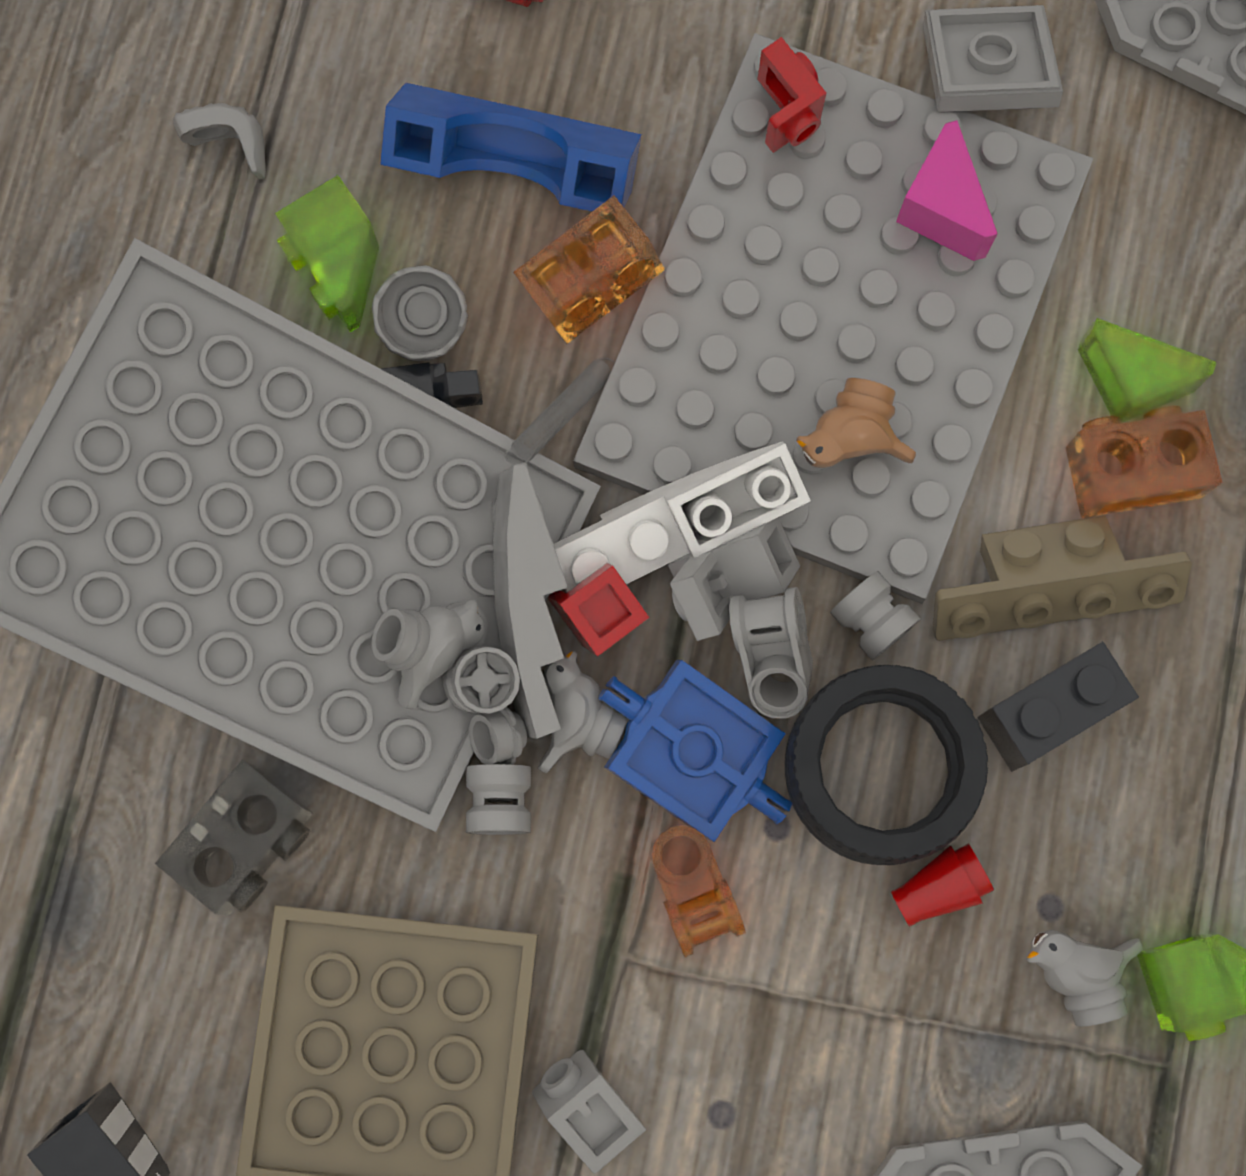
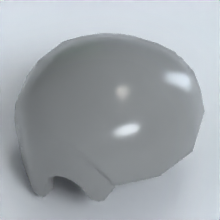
(419, 313)

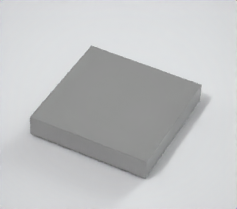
(992, 58)

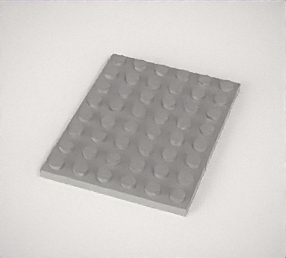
(802, 278)
(236, 514)

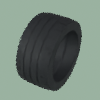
(951, 722)

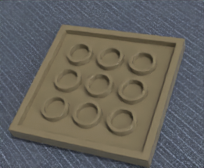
(387, 1048)

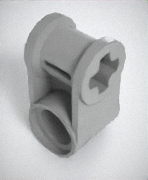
(773, 640)

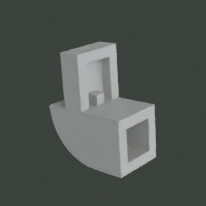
(749, 565)

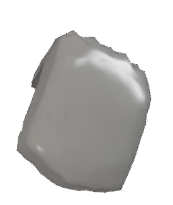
(222, 122)

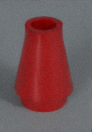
(943, 886)

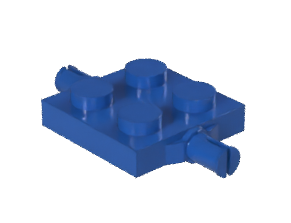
(695, 750)

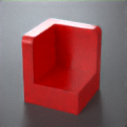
(599, 609)

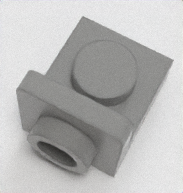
(586, 1110)

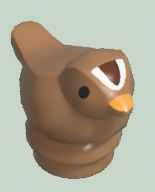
(855, 427)

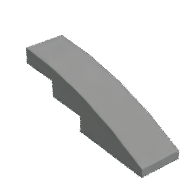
(524, 573)

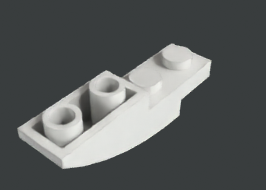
(686, 516)

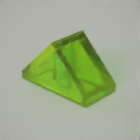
(1139, 371)

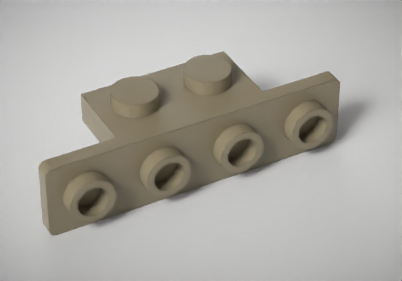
(1057, 577)

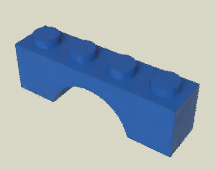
(454, 133)

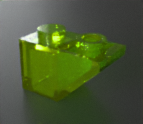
(335, 244)
(1196, 984)

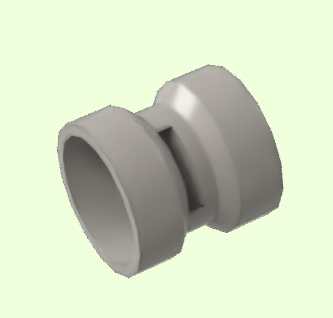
(871, 610)
(494, 680)
(498, 784)

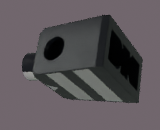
(98, 1141)

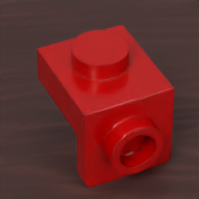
(795, 89)

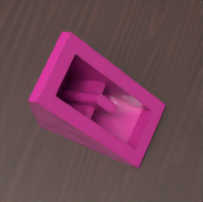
(948, 199)

